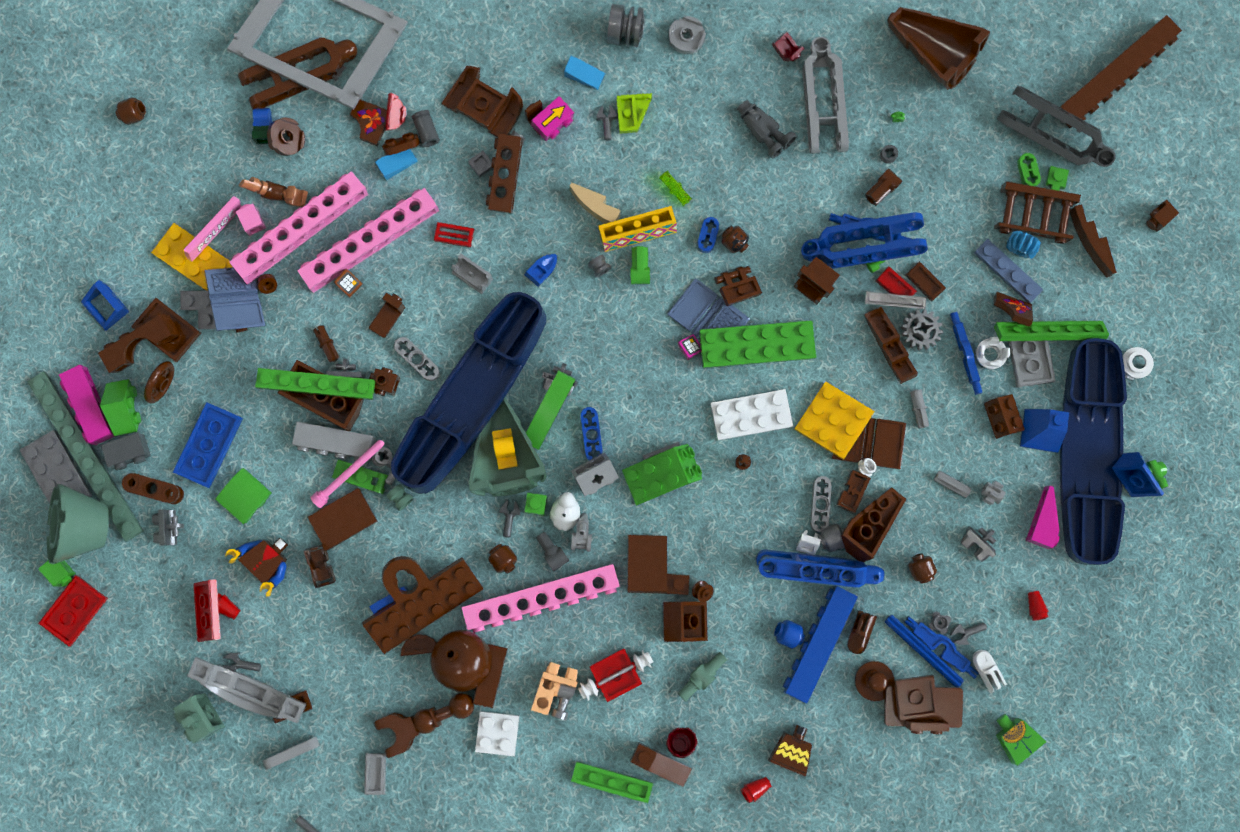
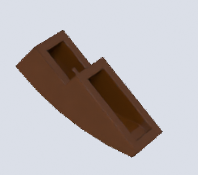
(488, 687)

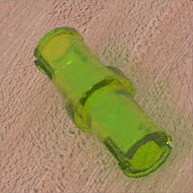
(675, 188)

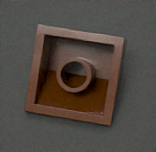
(685, 621)

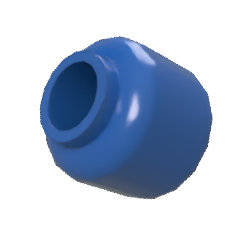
(789, 634)

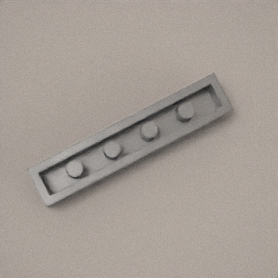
(895, 300)

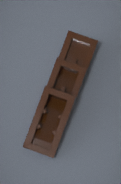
(1096, 247)
(890, 345)

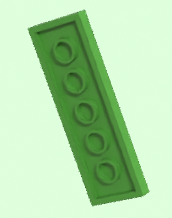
(757, 344)

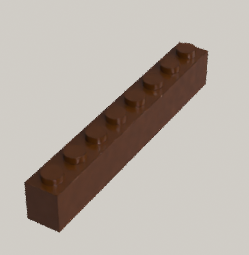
(1122, 68)

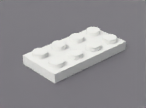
(751, 414)

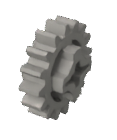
(919, 322)

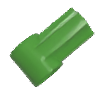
(640, 271)

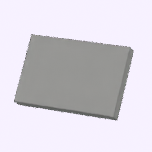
(1031, 362)

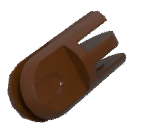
(861, 632)

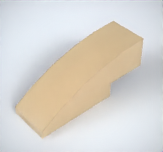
(595, 204)

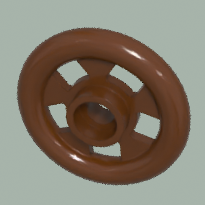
(159, 382)

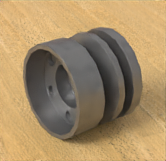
(625, 25)

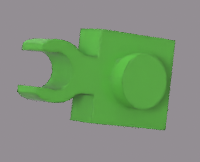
(1057, 178)

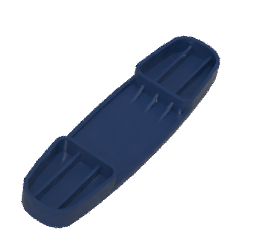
(469, 393)
(1090, 449)

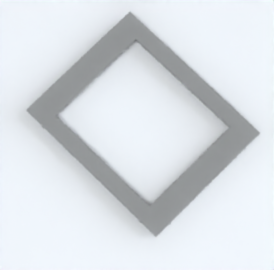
(364, 72)

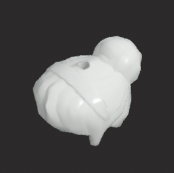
(566, 505)

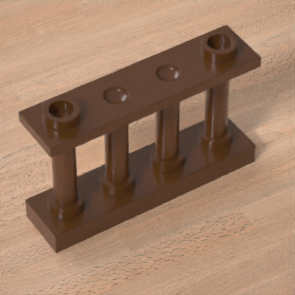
(1030, 194)

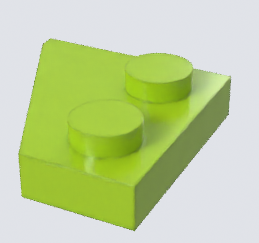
(632, 111)

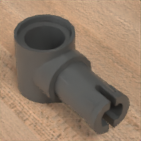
(553, 554)

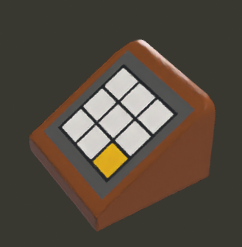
(348, 283)

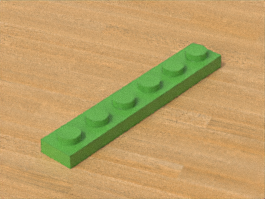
(1051, 331)
(315, 383)

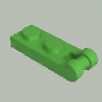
(362, 477)

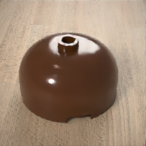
(460, 660)

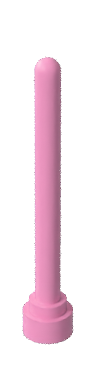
(320, 497)

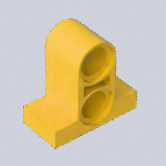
(504, 449)

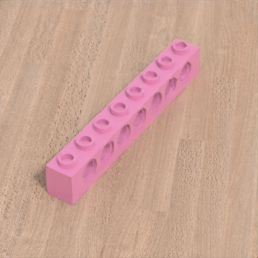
(297, 237)
(366, 249)
(472, 612)

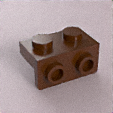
(1004, 416)

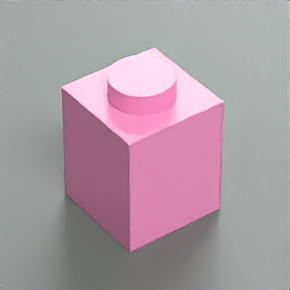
(250, 219)

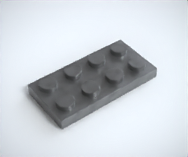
(53, 465)

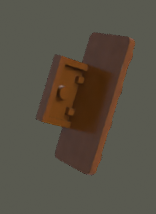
(949, 709)

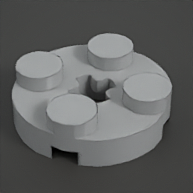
(682, 26)

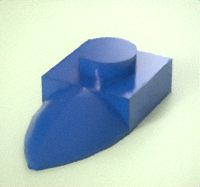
(541, 269)

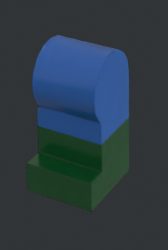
(262, 120)

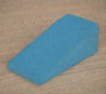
(583, 73)
(394, 164)

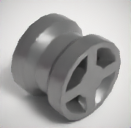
(599, 266)

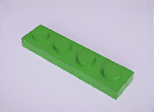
(612, 782)

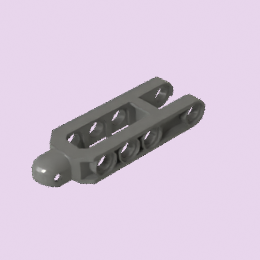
(1096, 151)

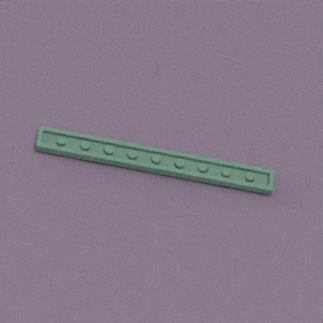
(85, 456)

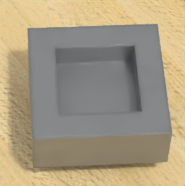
(480, 163)

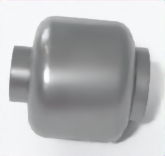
(831, 538)

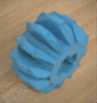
(1023, 244)

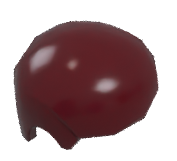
(681, 742)

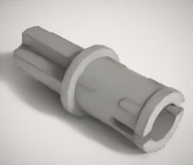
(919, 408)

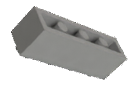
(331, 440)

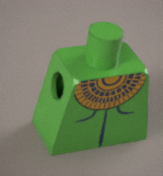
(1018, 739)

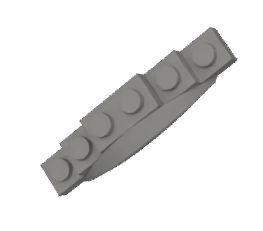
(246, 691)

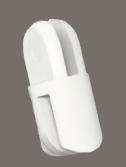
(986, 666)

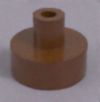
(267, 283)

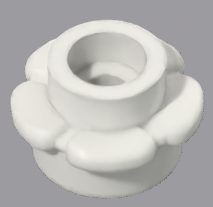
(867, 467)

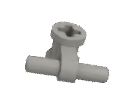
(387, 461)
(581, 538)

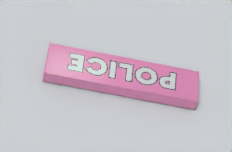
(212, 229)

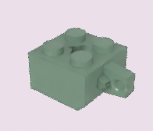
(198, 718)

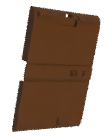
(887, 444)

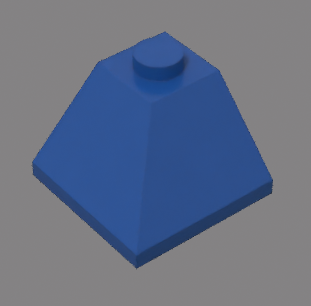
(1044, 429)
(1136, 476)

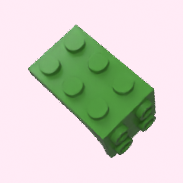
(662, 473)

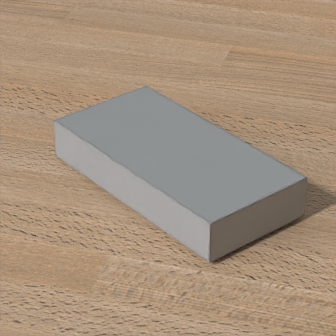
(375, 774)

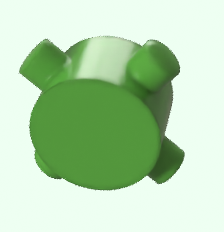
(898, 117)

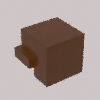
(816, 280)

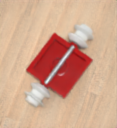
(615, 675)

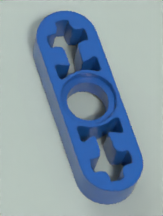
(584, 421)

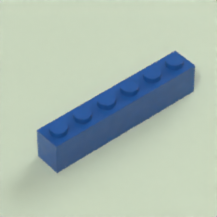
(820, 644)

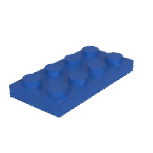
(207, 445)

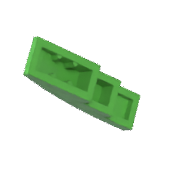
(549, 408)

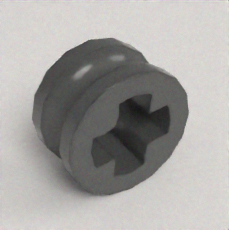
(883, 154)

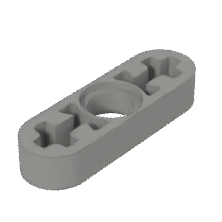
(410, 346)
(816, 489)
(291, 753)

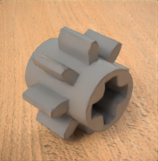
(993, 492)

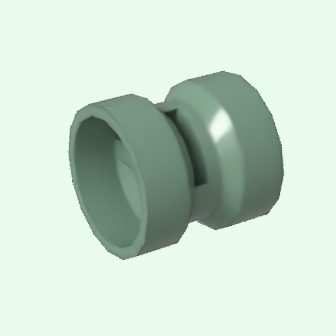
(399, 497)

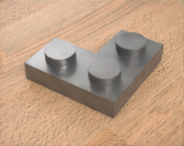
(199, 301)

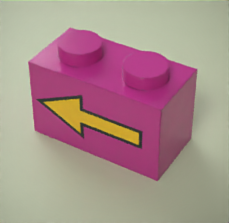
(553, 119)

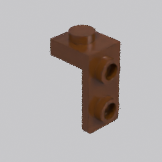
(387, 315)

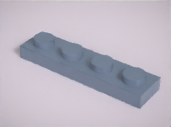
(1008, 271)

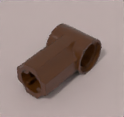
(886, 184)

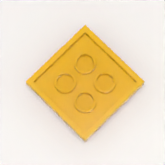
(834, 420)

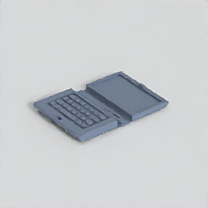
(232, 300)
(696, 302)

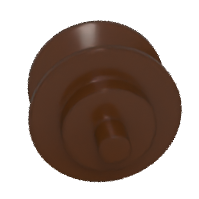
(702, 591)

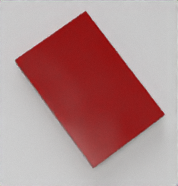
(73, 610)
(206, 610)

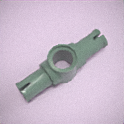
(702, 676)

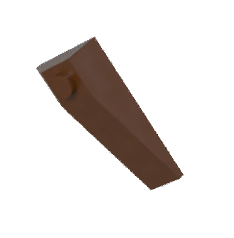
(870, 526)

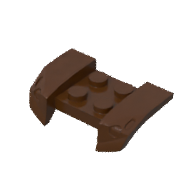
(483, 103)

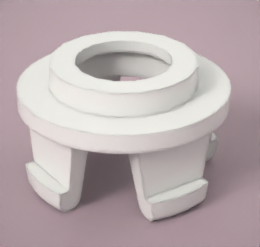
(1002, 353)
(1132, 372)

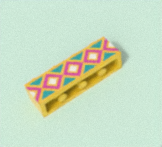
(638, 228)

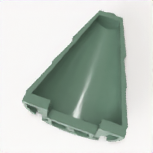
(486, 476)

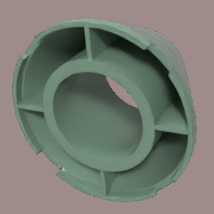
(75, 523)

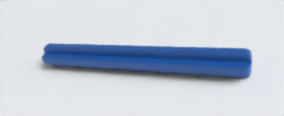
(924, 651)

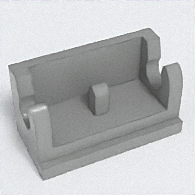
(471, 274)

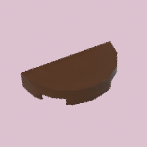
(418, 645)

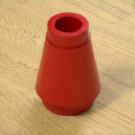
(1037, 606)
(227, 607)
(754, 790)

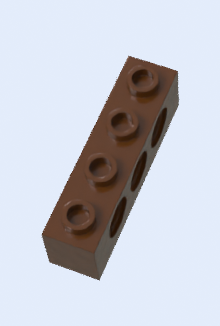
(503, 143)

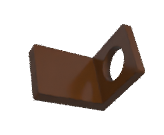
(532, 111)

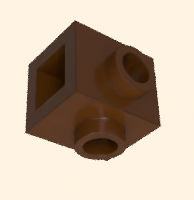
(390, 384)

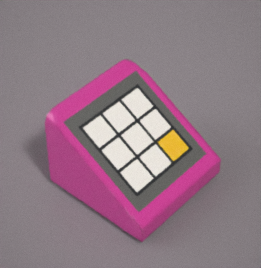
(690, 346)

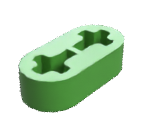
(1033, 169)

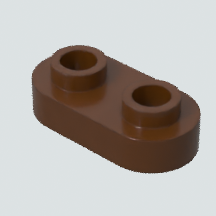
(400, 144)

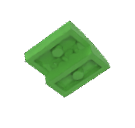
(243, 496)

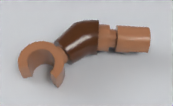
(276, 192)

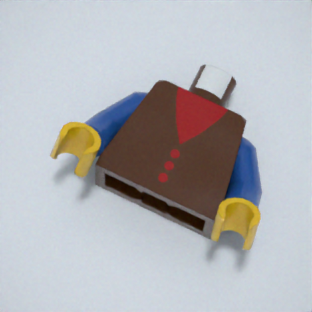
(263, 561)

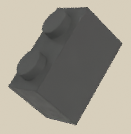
(126, 451)

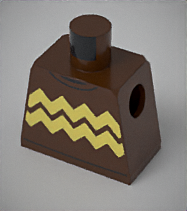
(792, 751)

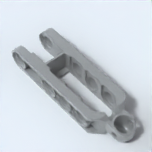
(823, 57)

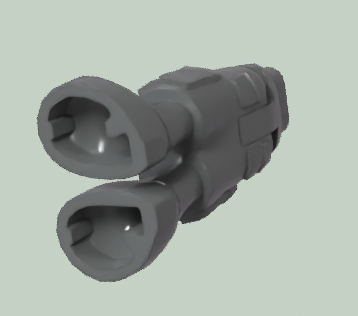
(764, 126)

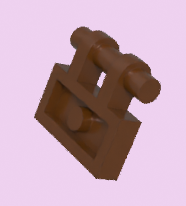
(738, 291)

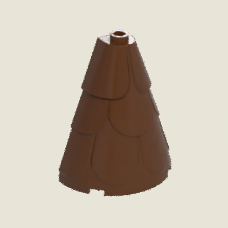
(939, 43)

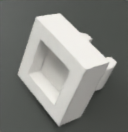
(808, 543)

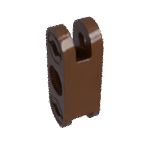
(143, 485)

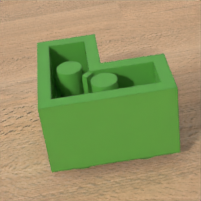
(119, 407)

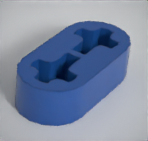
(712, 237)

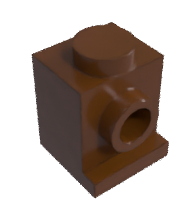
(1161, 216)

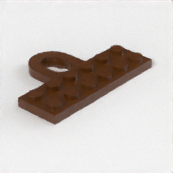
(421, 605)

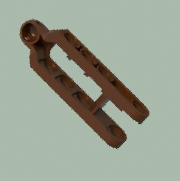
(339, 52)

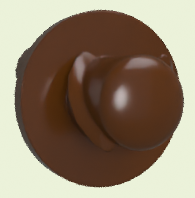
(873, 680)

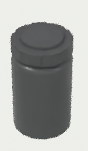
(425, 128)

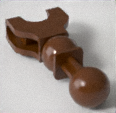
(422, 722)

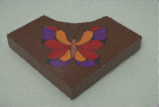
(371, 121)
(1017, 309)

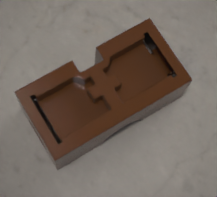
(854, 492)
(318, 565)

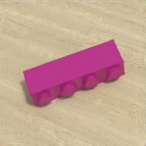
(86, 404)

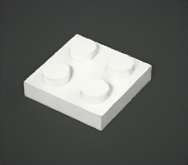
(497, 733)

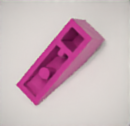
(1045, 523)

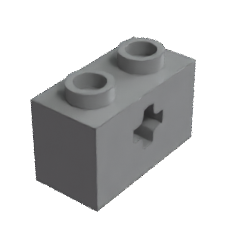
(585, 474)

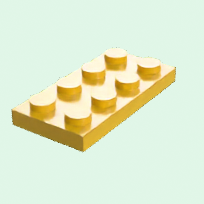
(171, 251)

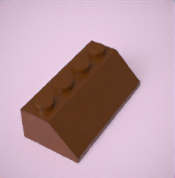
(335, 409)

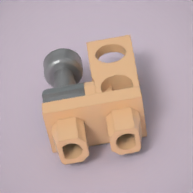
(557, 686)

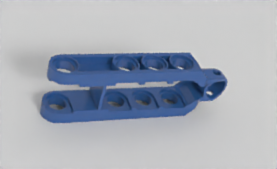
(848, 232)
(790, 567)

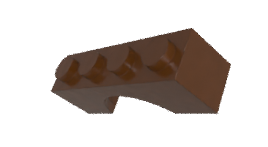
(120, 354)

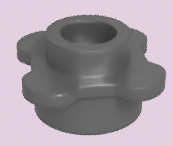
(945, 623)

